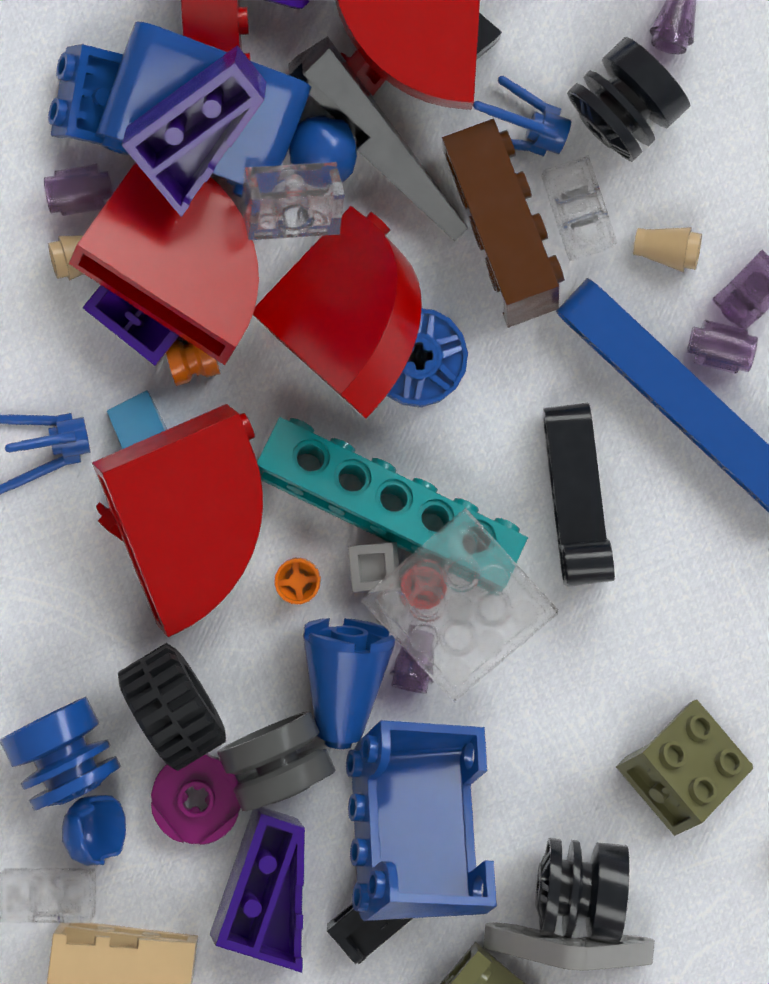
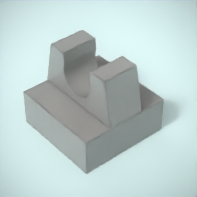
(371, 564)

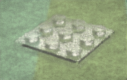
(459, 605)

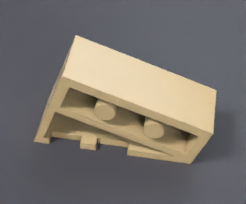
(120, 955)

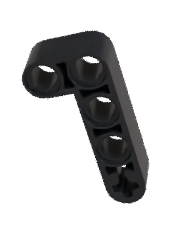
(577, 496)

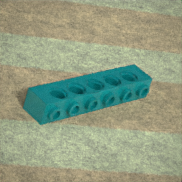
(363, 507)

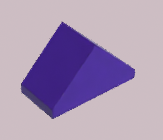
(131, 324)

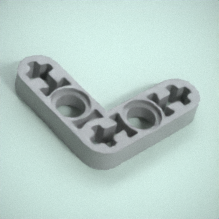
(568, 952)

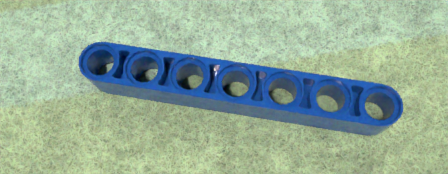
(670, 387)

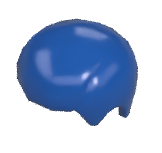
(324, 141)
(94, 829)

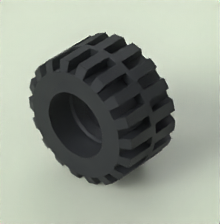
(171, 707)

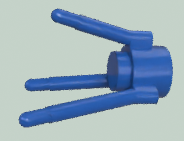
(545, 130)
(67, 439)

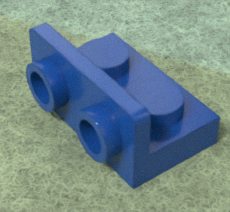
(84, 87)

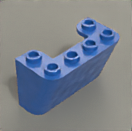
(417, 822)

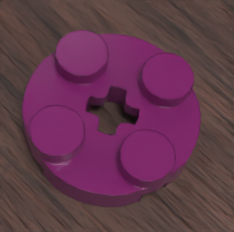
(194, 824)

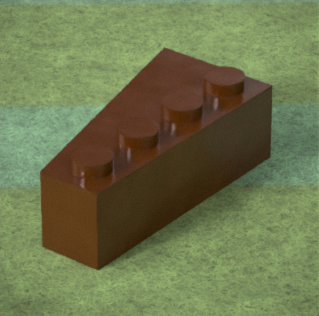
(503, 221)

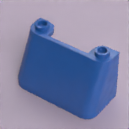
(162, 61)

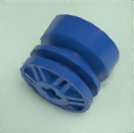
(442, 373)
(60, 754)

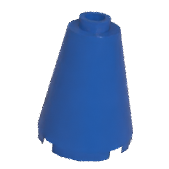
(345, 676)

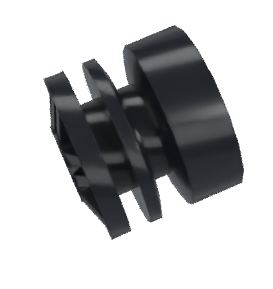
(637, 91)
(583, 890)

